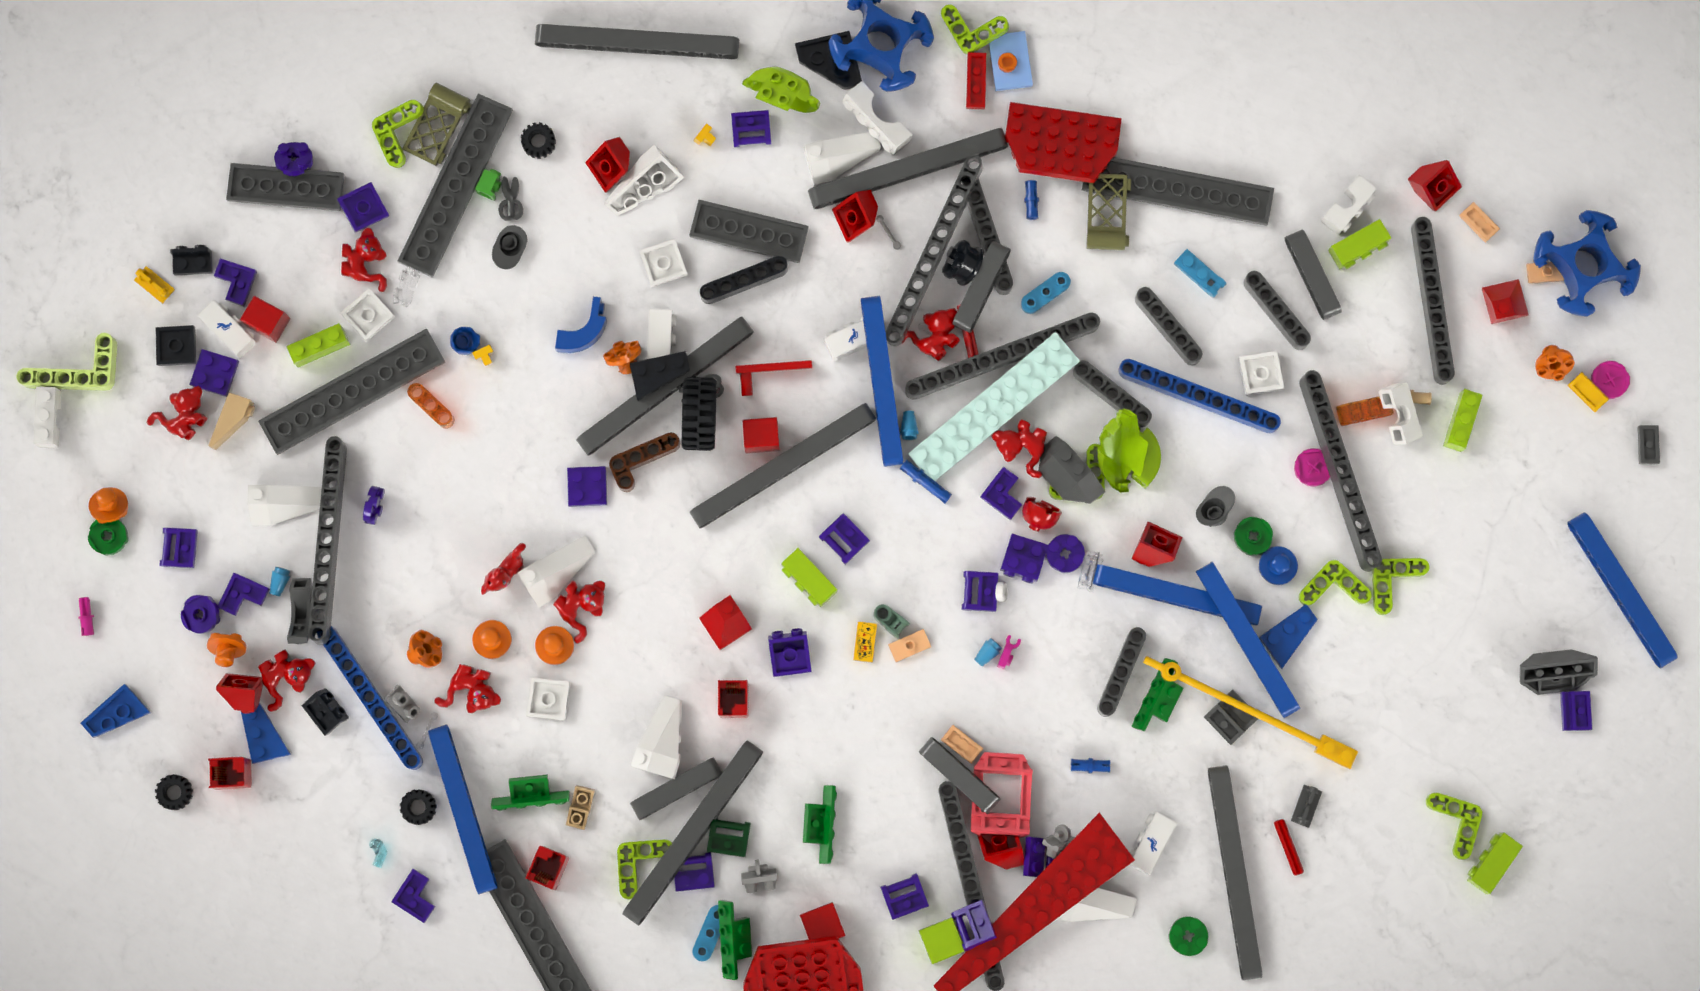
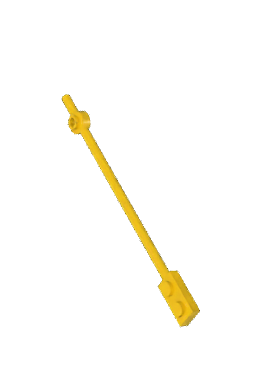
(1325, 746)

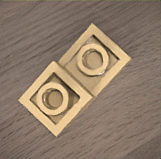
(580, 807)

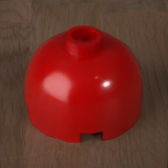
(1040, 514)

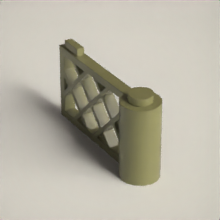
(447, 101)
(1108, 237)

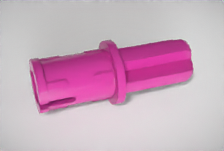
(85, 617)

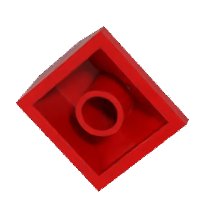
(609, 163)
(1435, 183)
(856, 214)
(1505, 301)
(1156, 546)
(725, 622)
(241, 691)
(1002, 850)

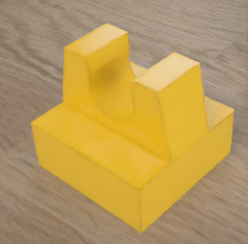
(705, 136)
(483, 353)

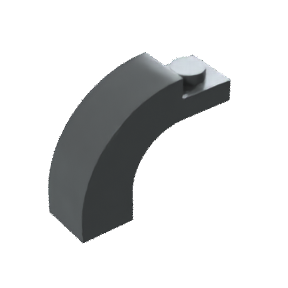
(300, 597)

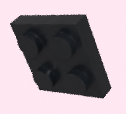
(175, 345)

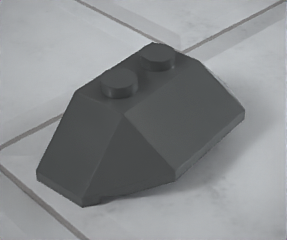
(1068, 473)
(1557, 671)

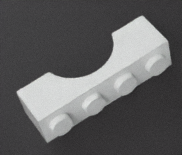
(891, 135)

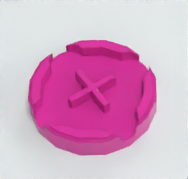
(1611, 378)
(1311, 468)

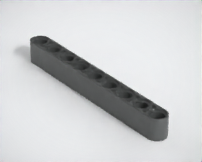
(1432, 309)

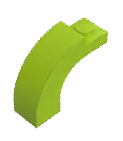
(1152, 459)

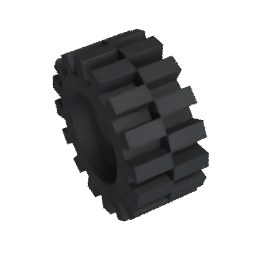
(538, 151)
(163, 786)
(429, 811)

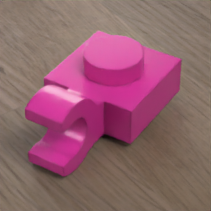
(1006, 657)

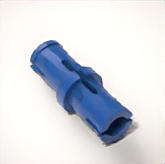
(1031, 200)
(1090, 765)

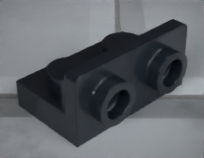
(192, 260)
(325, 711)

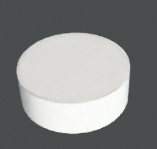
(1001, 591)

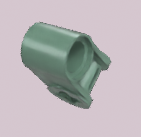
(891, 620)

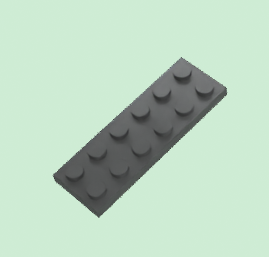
(271, 187)
(748, 231)

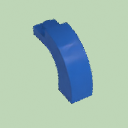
(585, 337)

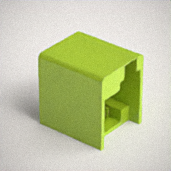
(941, 940)

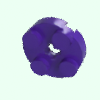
(293, 149)
(372, 508)
(1059, 562)
(190, 611)

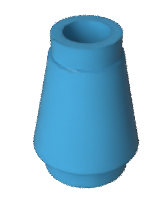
(909, 426)
(279, 580)
(988, 651)

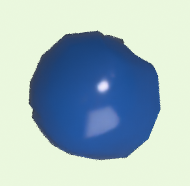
(464, 340)

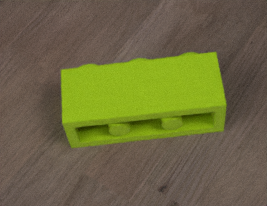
(1360, 245)
(318, 345)
(1462, 420)
(808, 578)
(1494, 862)

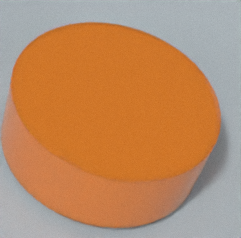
(1007, 62)

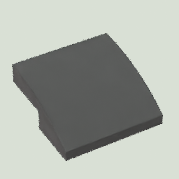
(1229, 720)

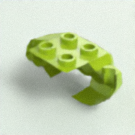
(782, 89)
(1121, 450)

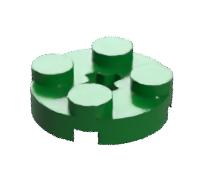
(1242, 534)
(108, 547)
(1179, 930)

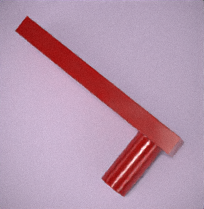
(746, 370)

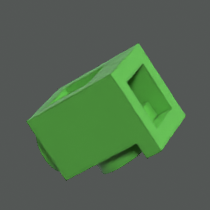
(489, 184)

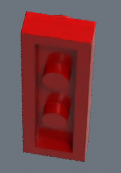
(976, 80)

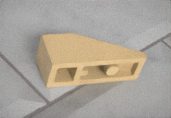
(232, 417)

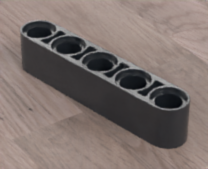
(736, 286)

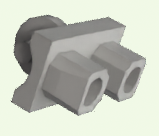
(402, 704)
(1057, 842)
(759, 874)

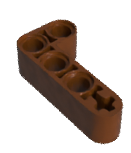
(646, 457)

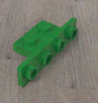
(1158, 701)
(529, 792)
(819, 824)
(734, 937)

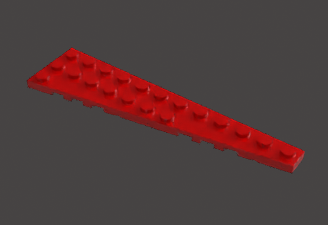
(1074, 874)

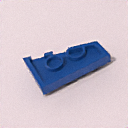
(1288, 634)
(115, 712)
(262, 737)

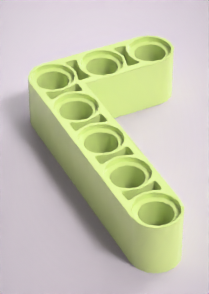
(76, 375)

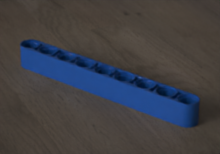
(881, 381)
(1189, 397)
(1622, 590)
(1167, 592)
(1248, 640)
(376, 703)
(462, 809)

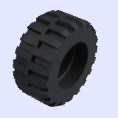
(699, 413)

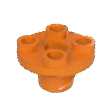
(622, 355)
(1554, 363)
(108, 505)
(492, 639)
(554, 645)
(226, 648)
(424, 649)

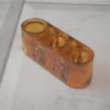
(1362, 411)
(435, 413)

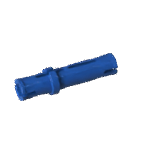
(925, 481)

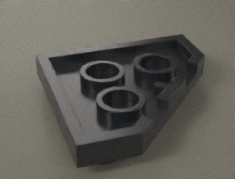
(817, 57)

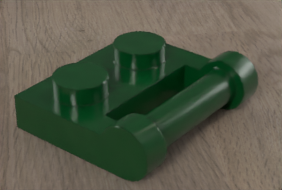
(728, 844)

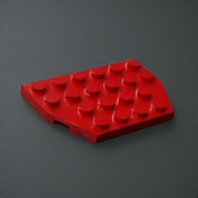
(1061, 141)
(804, 966)

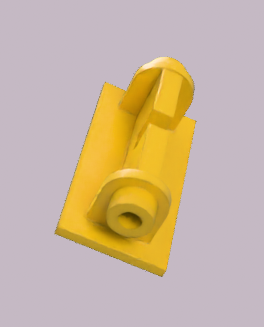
(153, 284)

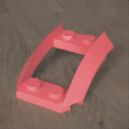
(999, 822)

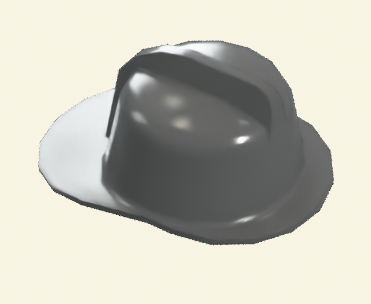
(509, 247)
(1216, 506)

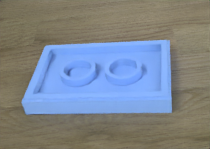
(1021, 75)

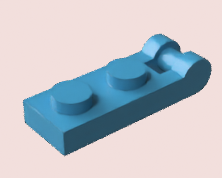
(1199, 273)

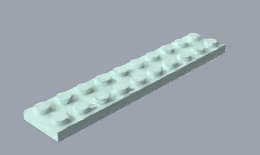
(994, 407)

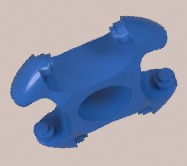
(884, 61)
(1595, 244)

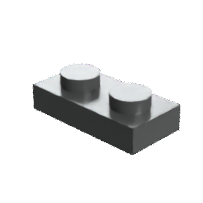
(1648, 444)

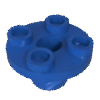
(1278, 565)

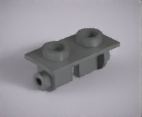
(1306, 806)

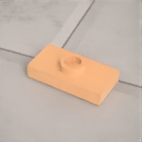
(1479, 222)
(1547, 273)
(909, 645)
(962, 744)

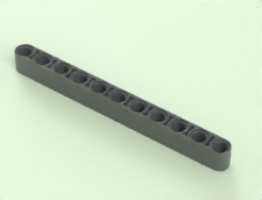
(637, 41)
(908, 168)
(934, 241)
(995, 362)
(633, 410)
(783, 465)
(1338, 480)
(332, 547)
(692, 833)
(966, 856)
(1234, 873)

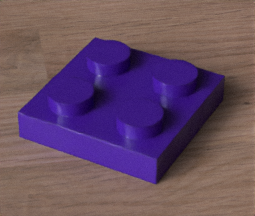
(363, 207)
(214, 372)
(587, 486)

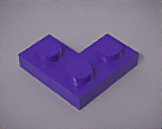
(240, 279)
(997, 494)
(240, 589)
(409, 897)

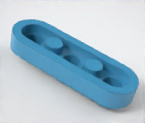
(1039, 298)
(703, 940)

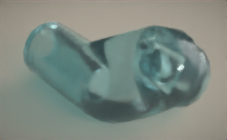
(380, 851)

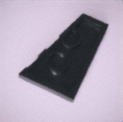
(656, 372)

